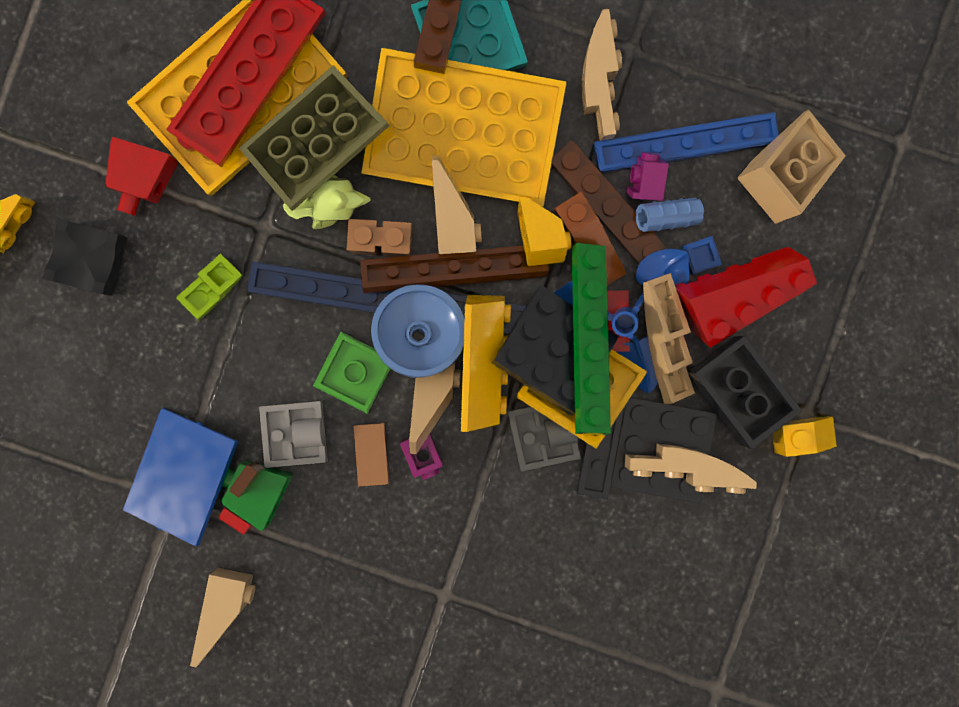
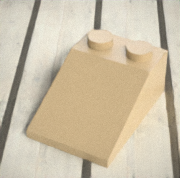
(792, 168)

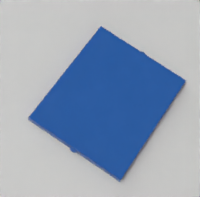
(180, 476)

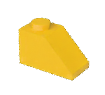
(542, 234)
(805, 436)

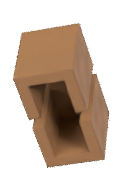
(393, 238)

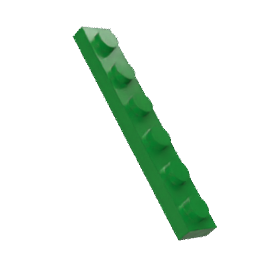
(590, 340)

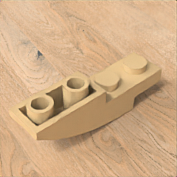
(601, 65)
(700, 469)

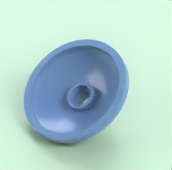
(412, 311)

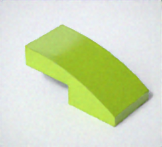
(210, 287)

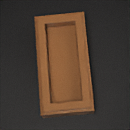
(371, 454)

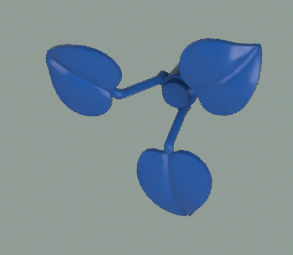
(626, 318)

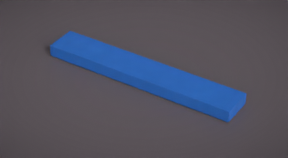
(688, 141)

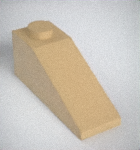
(453, 216)
(430, 401)
(223, 601)

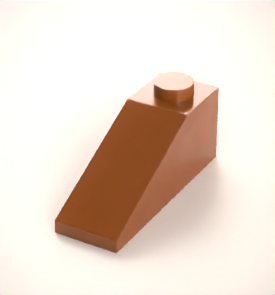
(587, 229)

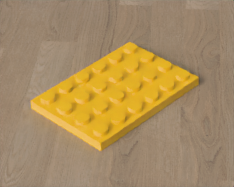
(171, 87)
(482, 121)

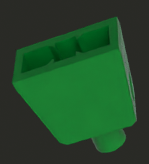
(263, 497)

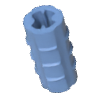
(669, 214)

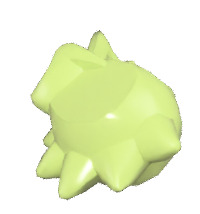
(330, 203)

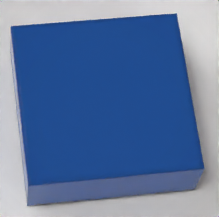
(702, 255)

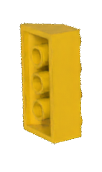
(481, 378)

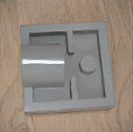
(293, 434)

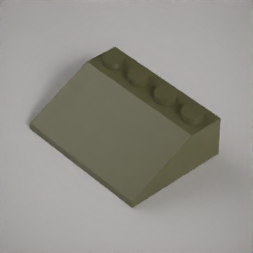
(313, 137)

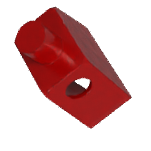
(137, 173)

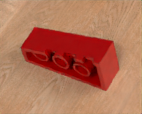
(743, 293)

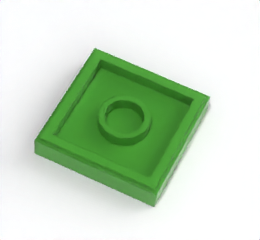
(352, 373)

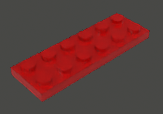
(244, 75)

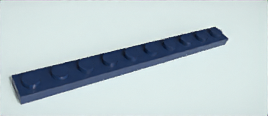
(332, 290)

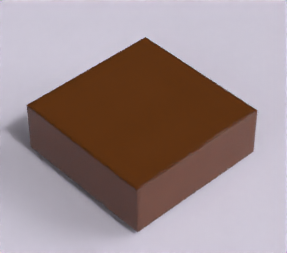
(246, 479)

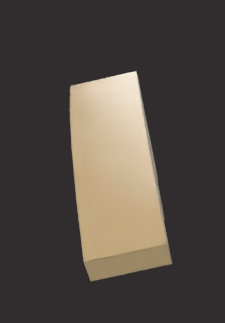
(666, 332)

